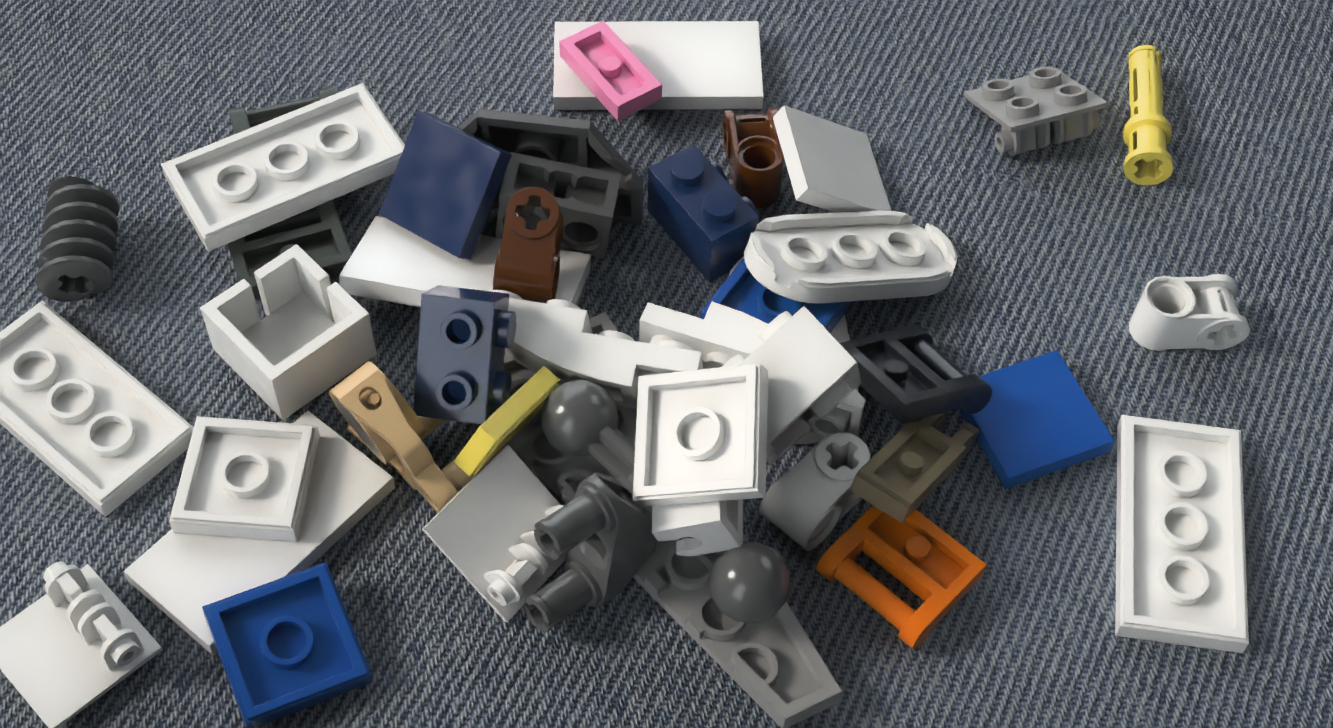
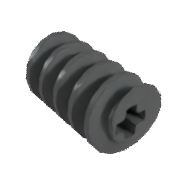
(77, 240)

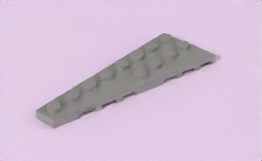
(766, 659)

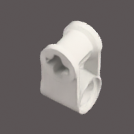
(1187, 312)
(817, 490)

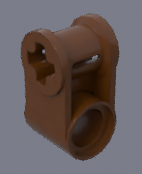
(754, 155)
(530, 258)

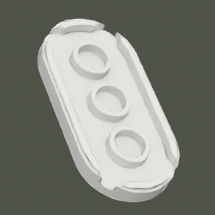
(849, 256)

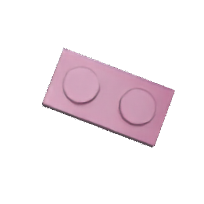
(610, 70)

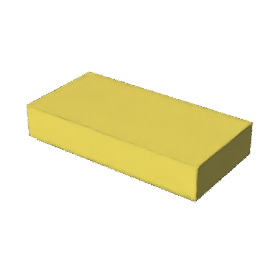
(506, 422)

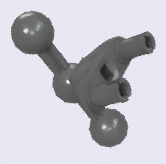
(612, 535)

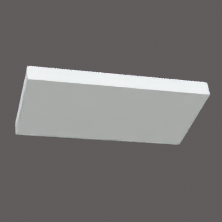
(693, 60)
(284, 166)
(401, 266)
(83, 410)
(1180, 535)
(196, 569)

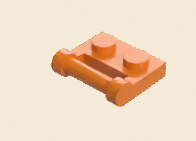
(917, 556)

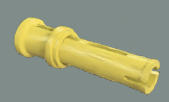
(1147, 129)

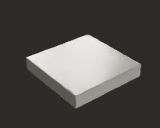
(829, 163)
(701, 436)
(245, 479)

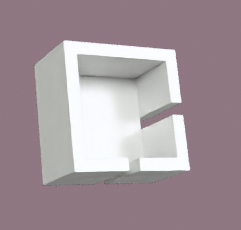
(297, 345)
(804, 372)

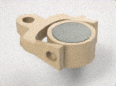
(395, 433)

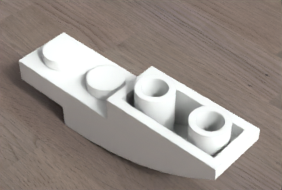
(730, 333)
(563, 342)

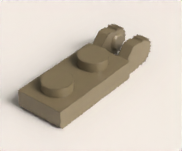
(912, 466)

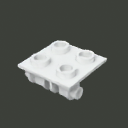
(491, 532)
(72, 644)

